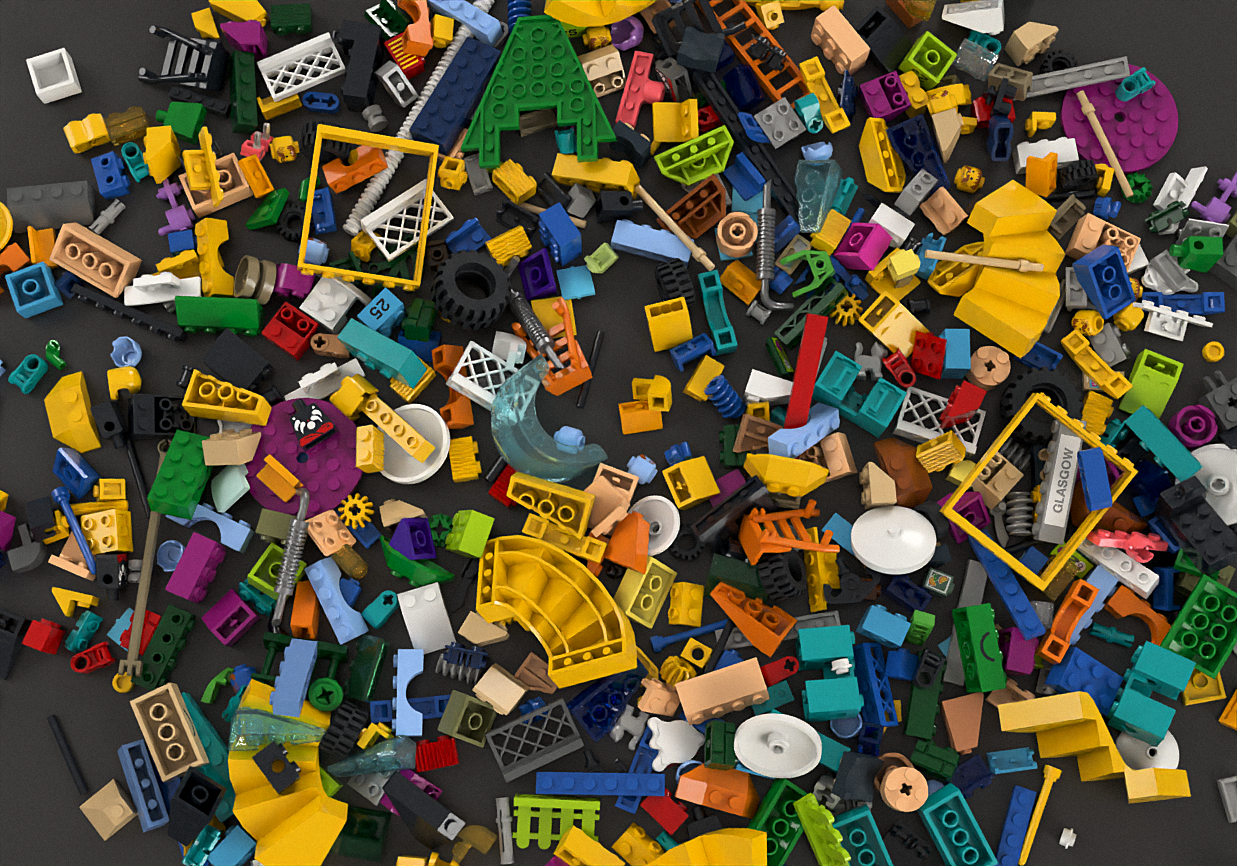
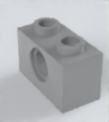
(396, 84)
(916, 192)

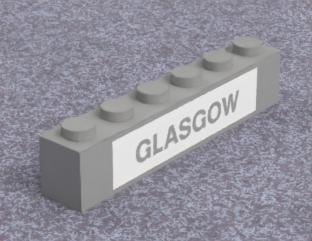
(1058, 485)

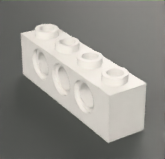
(1122, 567)

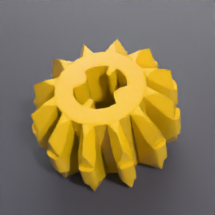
(853, 312)
(358, 502)
(676, 670)

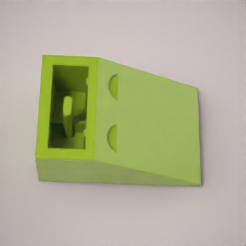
(1152, 383)

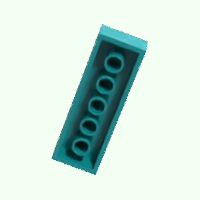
(217, 755)

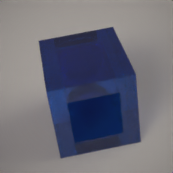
(870, 738)

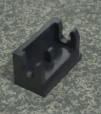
(513, 215)
(41, 518)

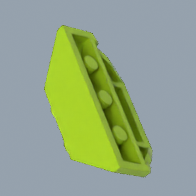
(697, 158)

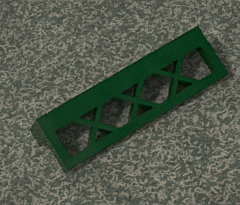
(824, 307)

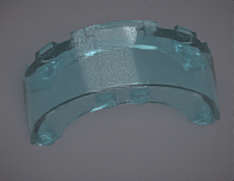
(523, 439)

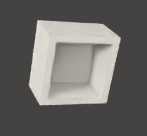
(54, 75)

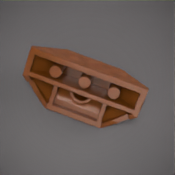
(699, 208)
(900, 464)
(1114, 519)

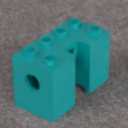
(869, 411)
(1155, 671)
(835, 695)

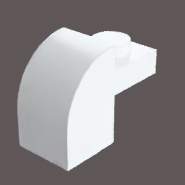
(509, 348)

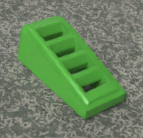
(921, 624)

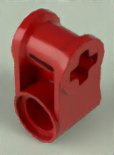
(710, 118)
(899, 367)
(96, 657)
(775, 672)

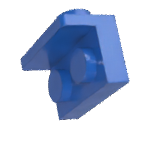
(468, 237)

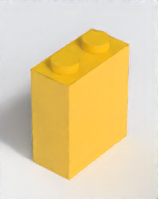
(668, 323)

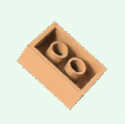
(839, 41)
(231, 181)

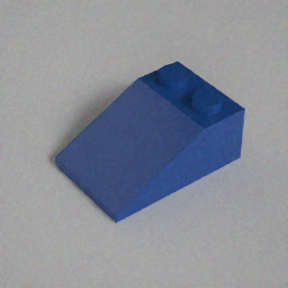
(1105, 279)

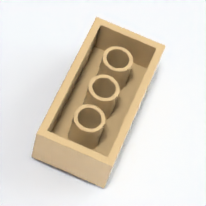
(169, 732)

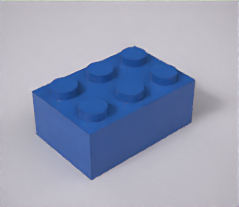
(560, 234)
(1085, 674)

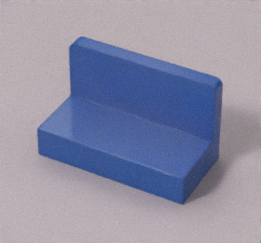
(744, 177)
(421, 349)

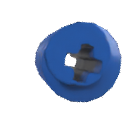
(517, 9)
(724, 397)

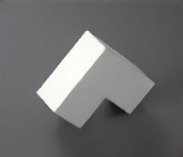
(1139, 261)

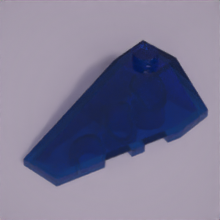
(916, 148)
(605, 699)

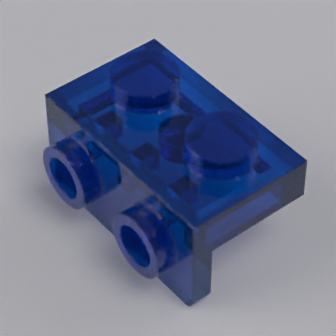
(971, 775)

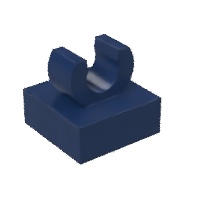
(66, 283)

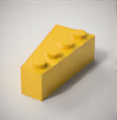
(596, 175)
(222, 401)
(553, 501)

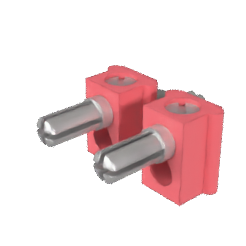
(258, 144)

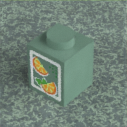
(938, 583)

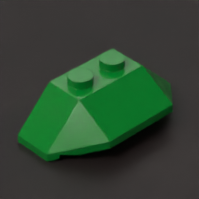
(417, 571)

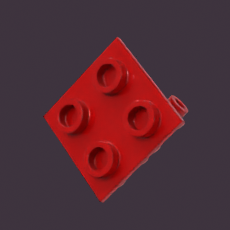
(928, 354)

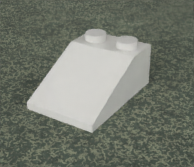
(979, 15)
(765, 387)
(427, 618)

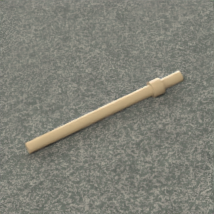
(1088, 110)
(698, 253)
(1021, 265)

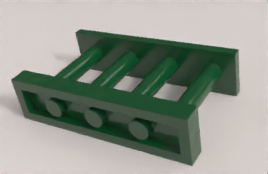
(278, 642)

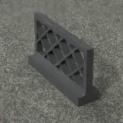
(537, 757)

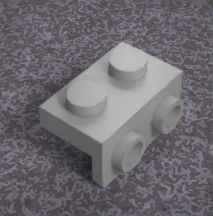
(1109, 345)

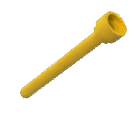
(1051, 774)

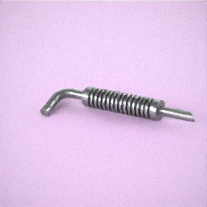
(766, 251)
(530, 321)
(291, 555)

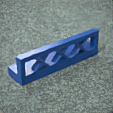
(870, 685)

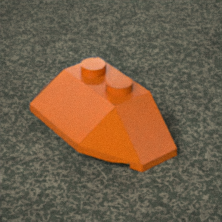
(719, 789)

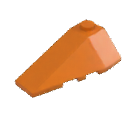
(758, 622)

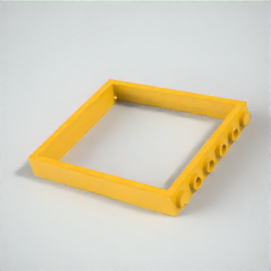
(383, 142)
(1073, 543)

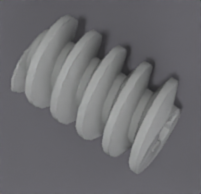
(1018, 513)
(462, 671)

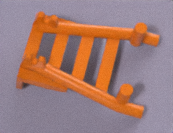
(578, 370)
(758, 542)

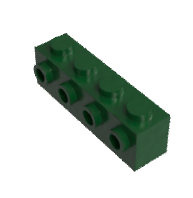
(164, 647)

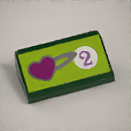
(779, 357)
(1077, 558)

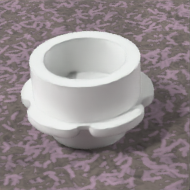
(841, 666)
(1067, 838)

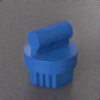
(1105, 207)
(781, 280)
(678, 453)
(531, 705)

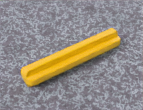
(94, 507)

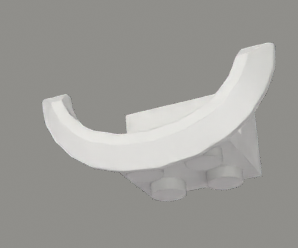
(331, 301)

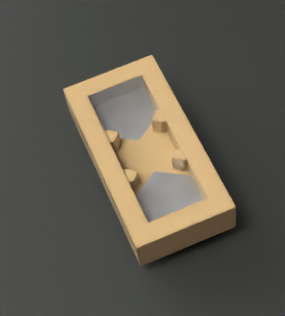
(796, 245)

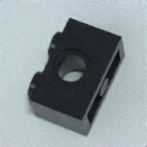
(265, 760)

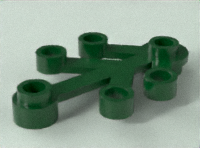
(397, 264)

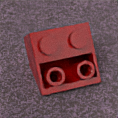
(290, 331)
(962, 404)

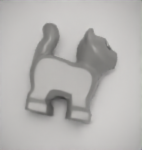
(870, 363)
(633, 725)
(824, 788)

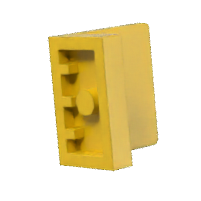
(675, 121)
(881, 280)
(108, 531)

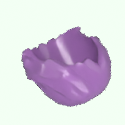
(627, 33)

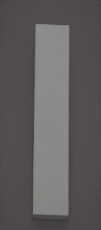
(1079, 76)
(970, 595)
(826, 619)

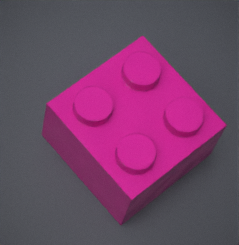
(863, 246)

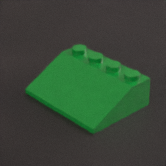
(1205, 627)

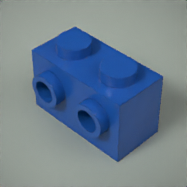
(111, 175)

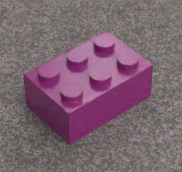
(196, 568)

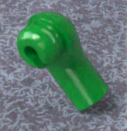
(304, 186)
(52, 354)

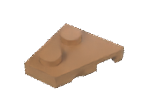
(754, 433)
(535, 674)

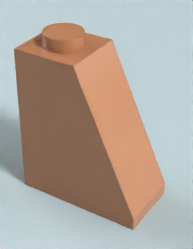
(963, 721)

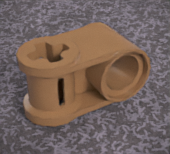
(331, 346)

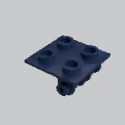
(846, 95)
(477, 655)

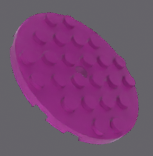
(1139, 140)
(327, 474)

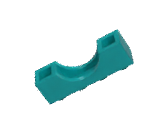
(714, 308)

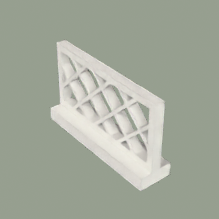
(297, 57)
(393, 209)
(472, 389)
(922, 434)

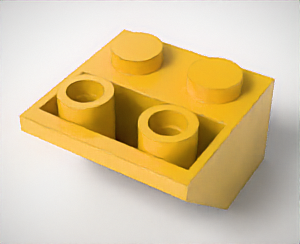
(161, 152)
(691, 482)

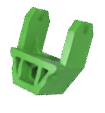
(821, 275)

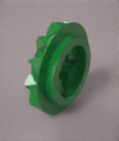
(1145, 190)
(446, 522)
(323, 703)

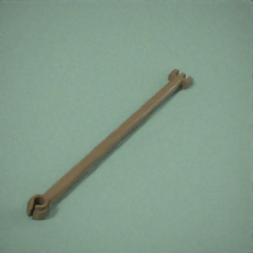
(143, 589)

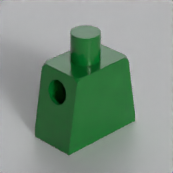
(184, 119)
(1198, 252)

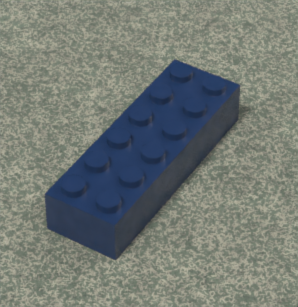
(456, 96)

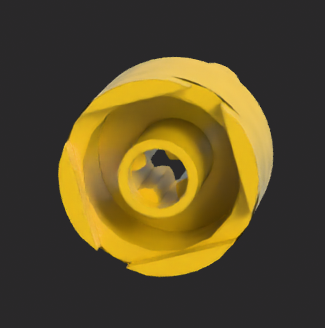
(352, 395)

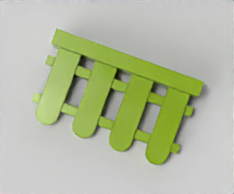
(546, 813)
(821, 833)

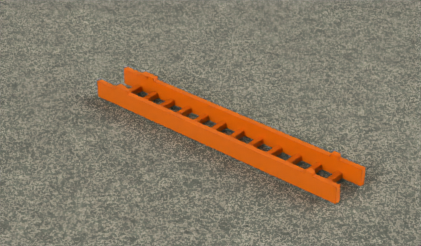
(741, 52)

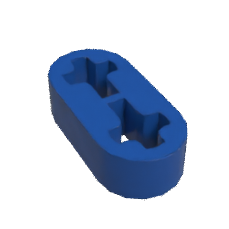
(320, 104)

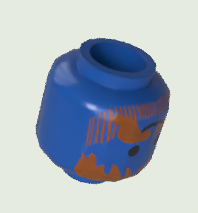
(241, 676)

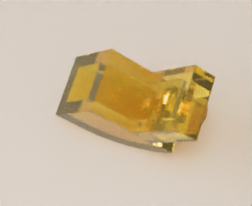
(920, 8)
(476, 836)

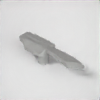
(997, 512)

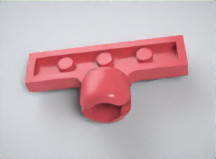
(639, 89)
(1136, 544)

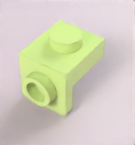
(601, 259)

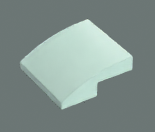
(229, 486)

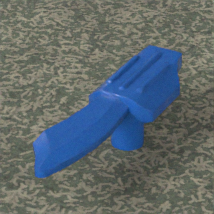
(852, 283)

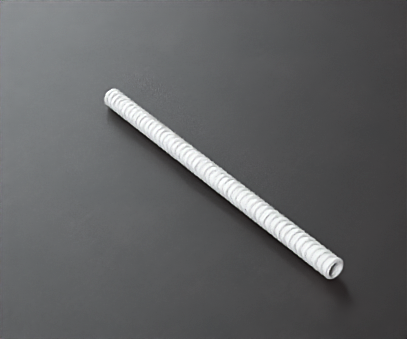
(392, 157)

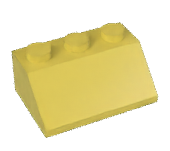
(643, 595)

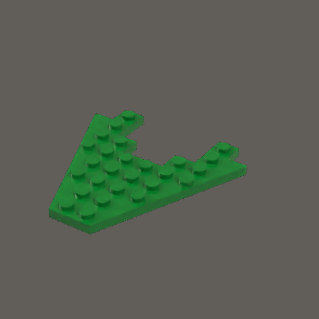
(537, 74)

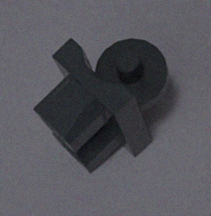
(1004, 90)

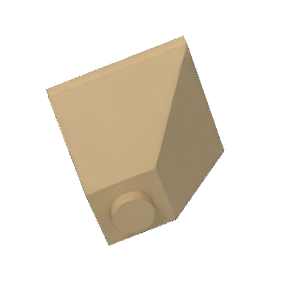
(947, 131)
(394, 511)
(109, 809)

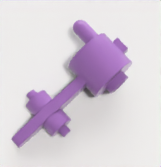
(1217, 209)
(179, 216)

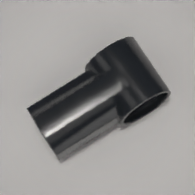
(734, 549)

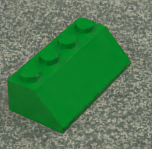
(217, 314)
(779, 820)

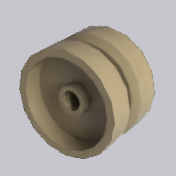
(254, 279)

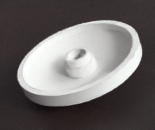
(399, 464)
(1219, 478)
(893, 540)
(777, 745)

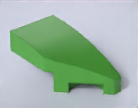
(212, 689)

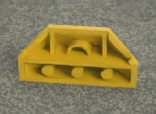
(880, 160)
(956, 277)
(71, 415)
(785, 474)

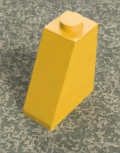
(240, 10)

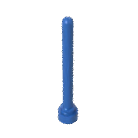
(61, 496)
(659, 643)

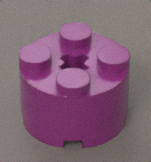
(292, 282)
(1203, 425)

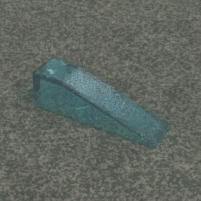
(816, 190)
(258, 727)
(385, 756)

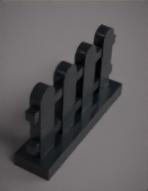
(731, 508)

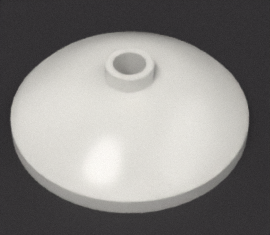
(659, 513)
(1137, 756)

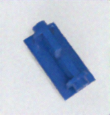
(785, 232)

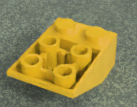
(892, 324)

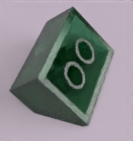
(736, 574)
(366, 668)
(363, 834)

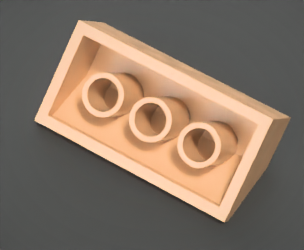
(94, 259)
(722, 691)

